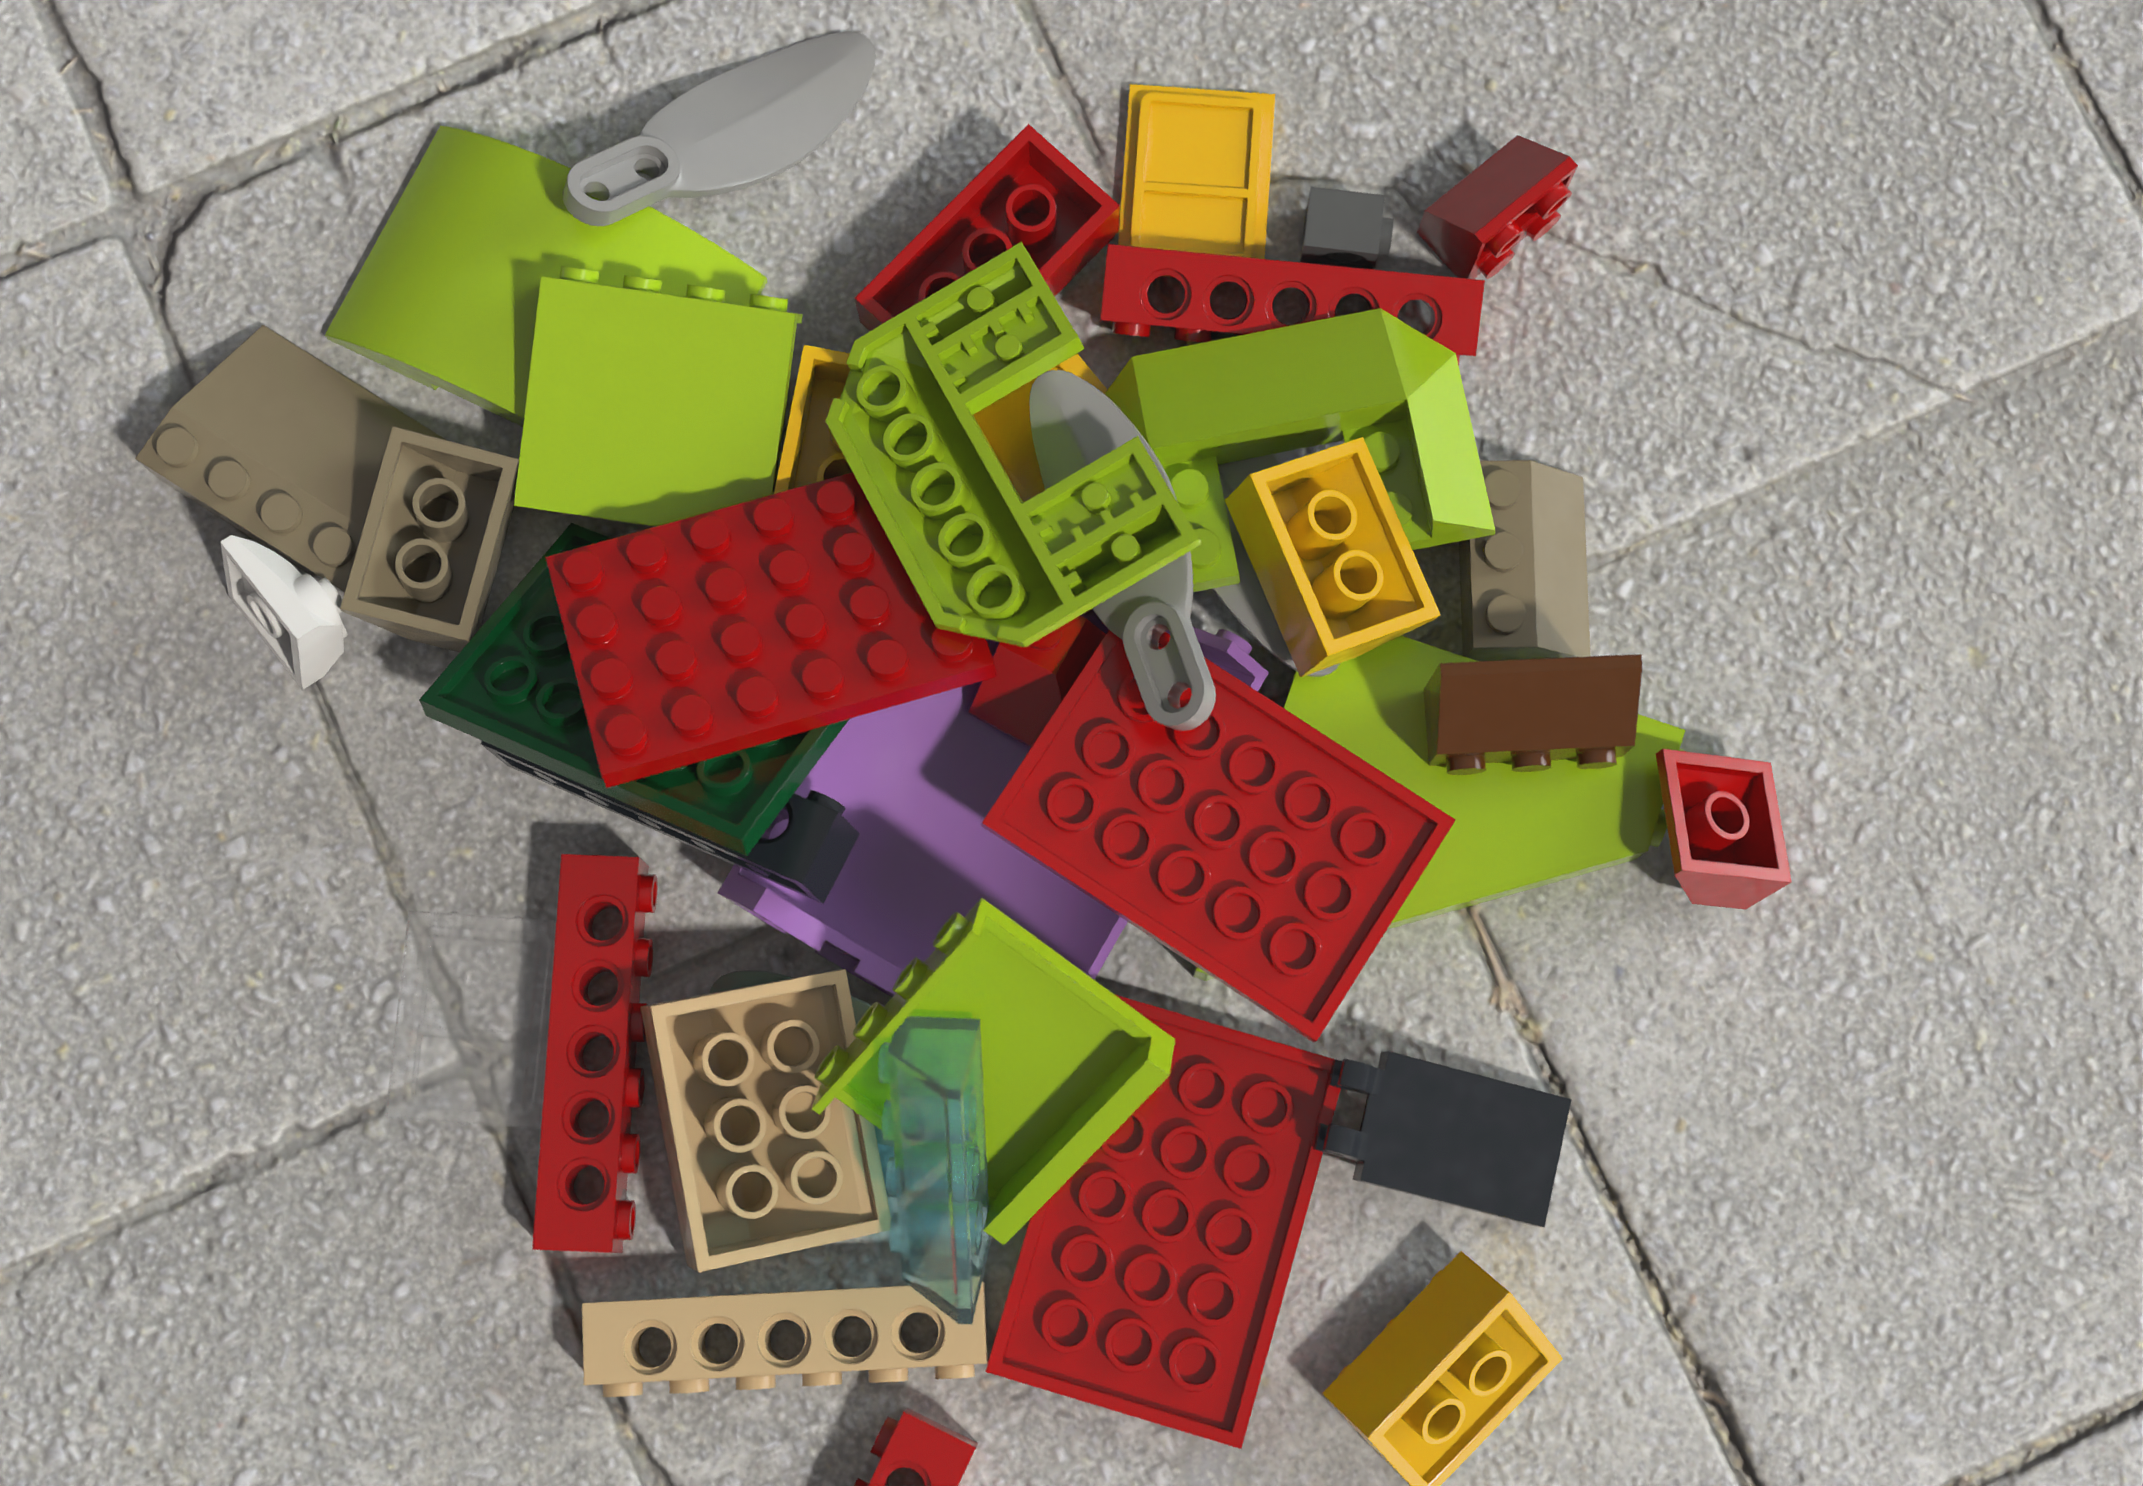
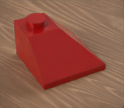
(1034, 679)
(1723, 828)

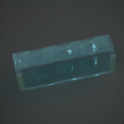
(938, 1159)

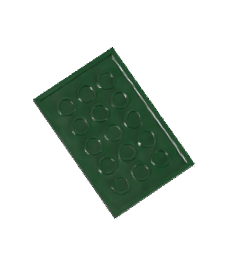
(523, 696)

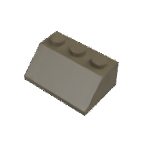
(432, 539)
(1529, 580)

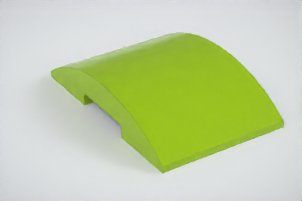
(463, 262)

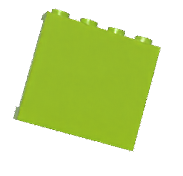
(652, 399)
(1056, 1055)

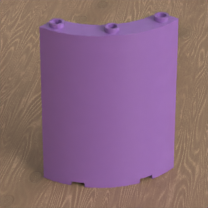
(917, 795)

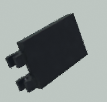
(1451, 1136)

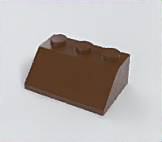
(1532, 712)

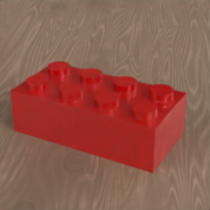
(1020, 196)

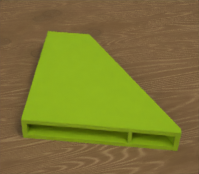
(1509, 824)

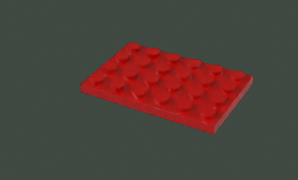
(748, 629)
(1225, 840)
(1176, 1239)

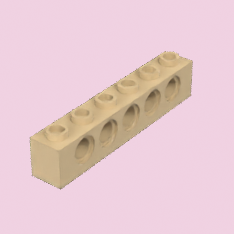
(615, 1329)

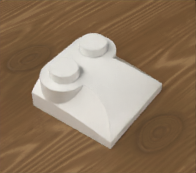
(285, 608)

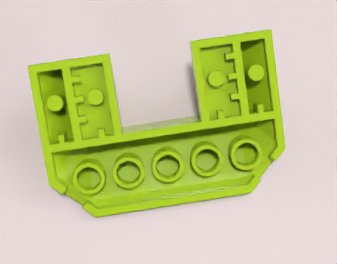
(1305, 390)
(942, 494)

